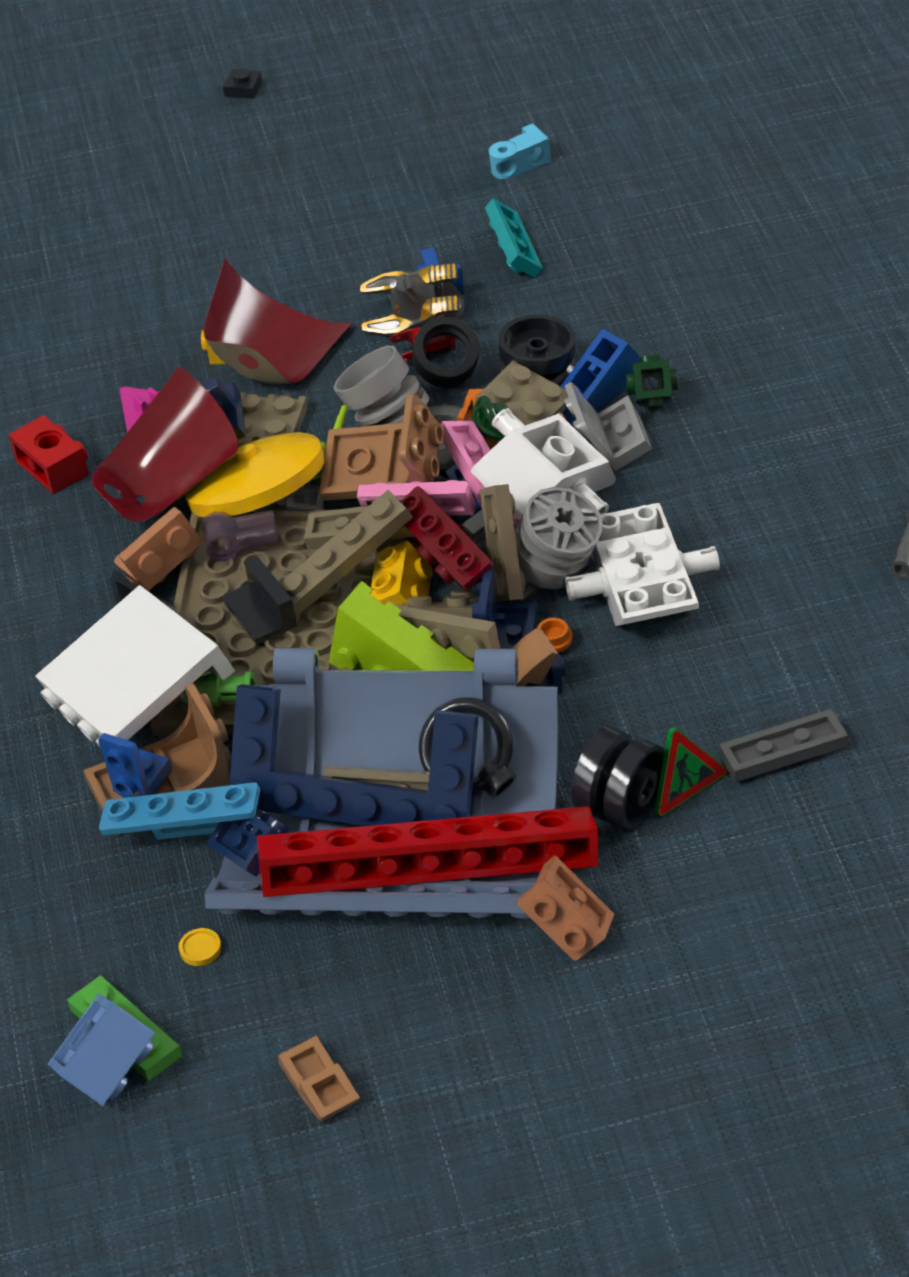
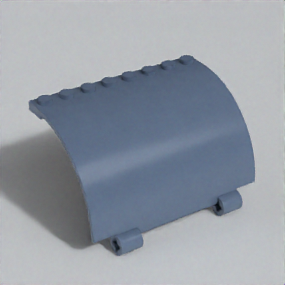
(377, 723)

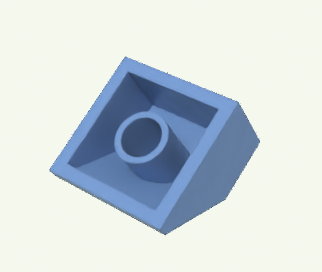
(102, 1050)

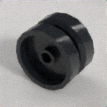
(540, 344)
(618, 777)

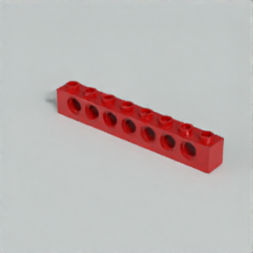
(425, 851)

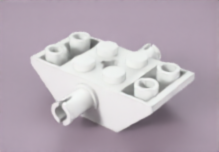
(541, 458)
(641, 567)

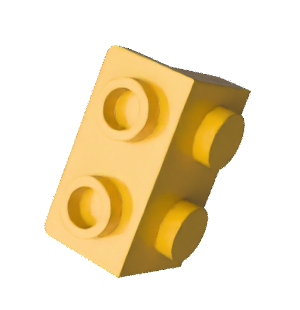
(400, 574)

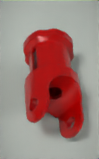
(434, 344)

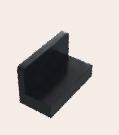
(262, 604)

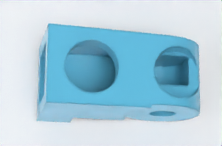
(520, 153)

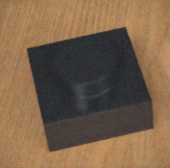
(242, 83)

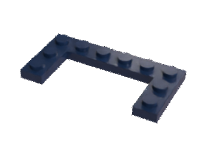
(346, 799)

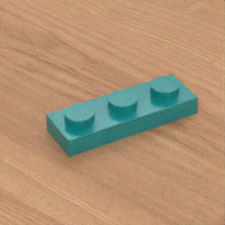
(513, 239)

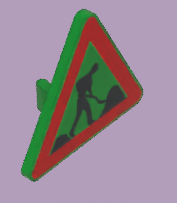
(684, 772)

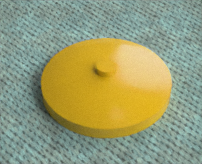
(258, 474)

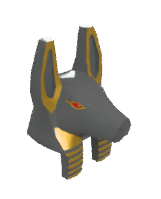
(415, 298)

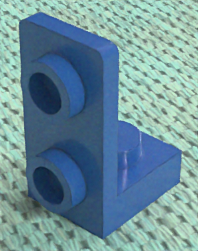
(132, 769)

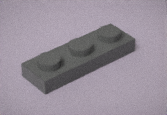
(783, 745)

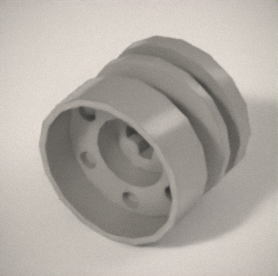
(378, 387)
(557, 536)

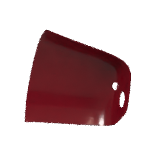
(263, 335)
(167, 450)

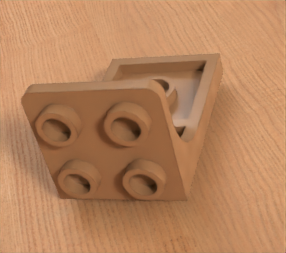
(382, 453)
(194, 752)

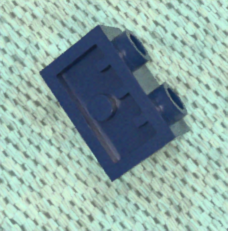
(239, 839)

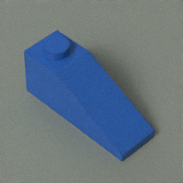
(602, 371)

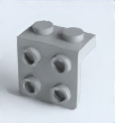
(613, 432)

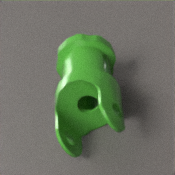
(219, 690)

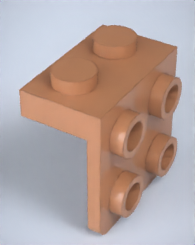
(159, 549)

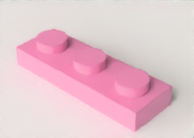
(451, 496)

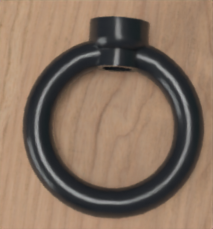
(496, 775)

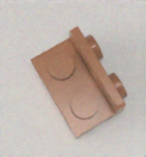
(566, 909)

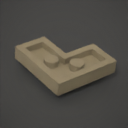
(457, 604)

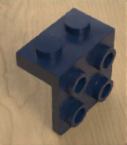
(511, 619)

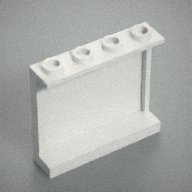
(129, 667)

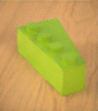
(379, 639)

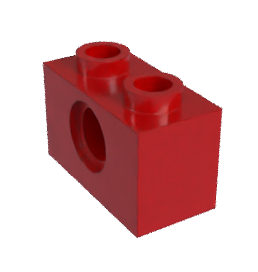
(49, 454)

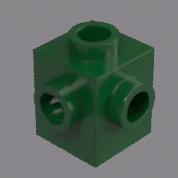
(660, 370)

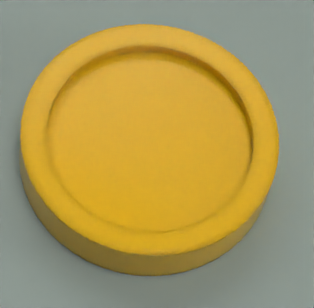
(200, 947)

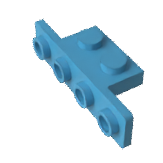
(180, 812)

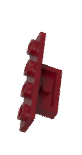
(444, 542)

